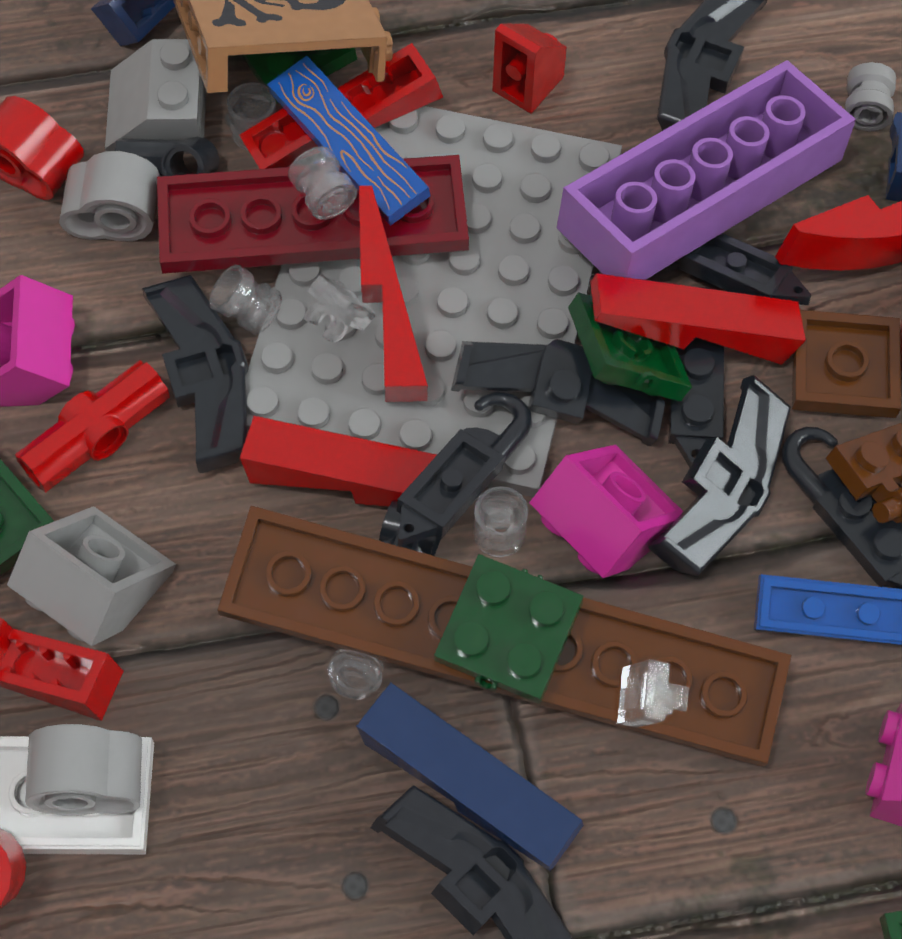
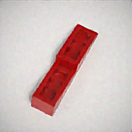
(405, 88)
(379, 284)
(680, 313)
(328, 460)
(57, 672)

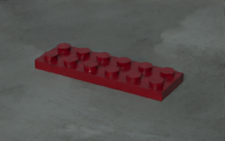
(264, 220)

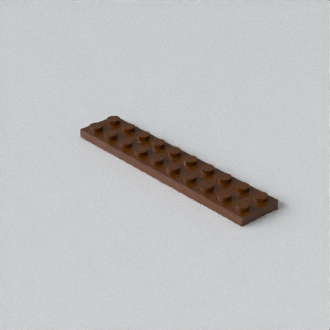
(399, 602)

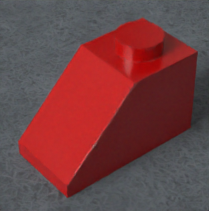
(526, 64)

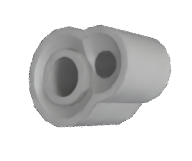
(110, 197)
(83, 770)

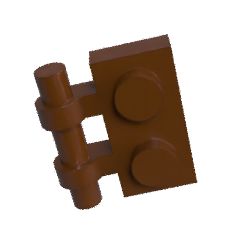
(873, 468)

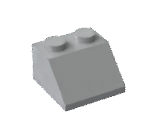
(156, 95)
(88, 574)

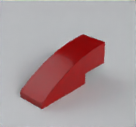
(846, 238)

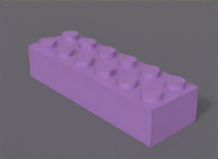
(704, 174)

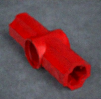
(92, 425)

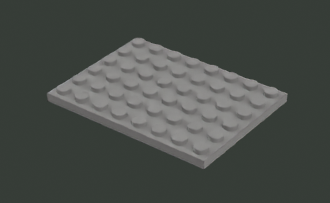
(501, 291)

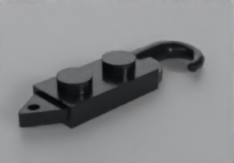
(743, 270)
(702, 409)
(460, 473)
(871, 543)

